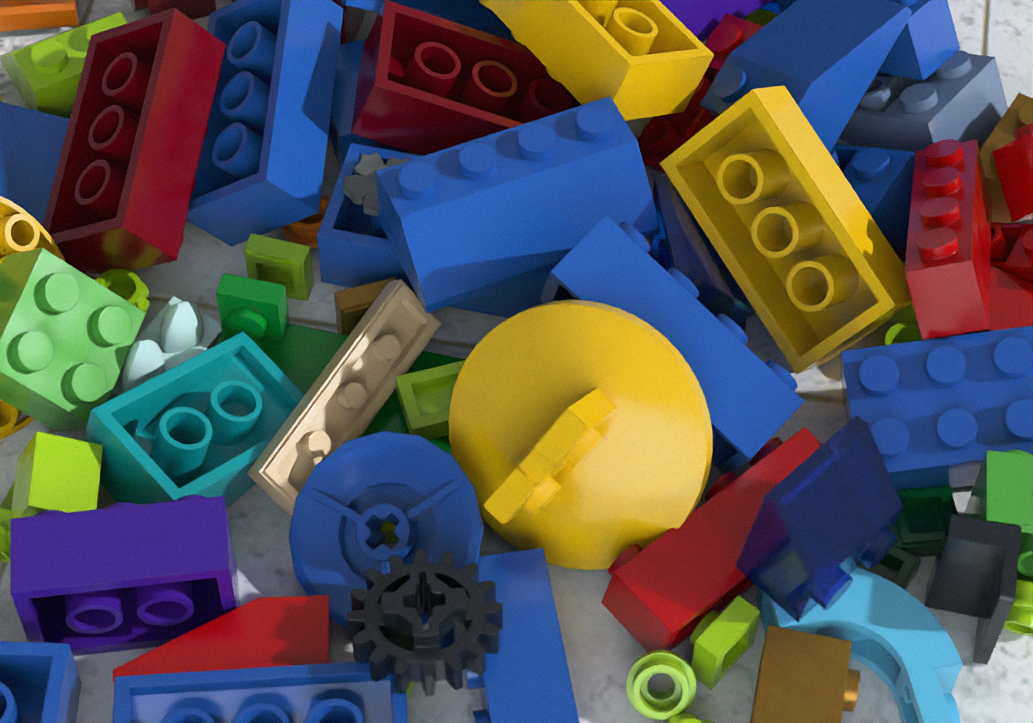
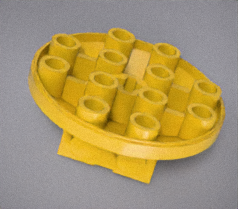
(580, 432)

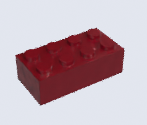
(445, 83)
(134, 144)

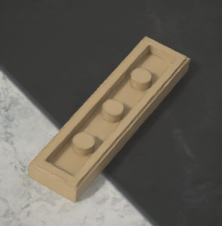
(346, 392)

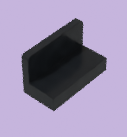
(976, 576)

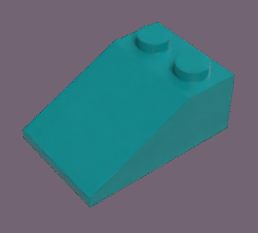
(193, 426)

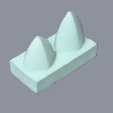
(169, 340)

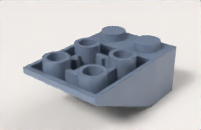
(906, 114)

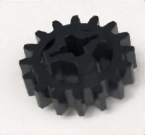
(389, 629)

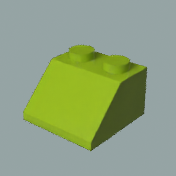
(51, 68)

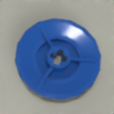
(359, 489)

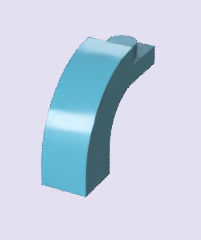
(891, 637)

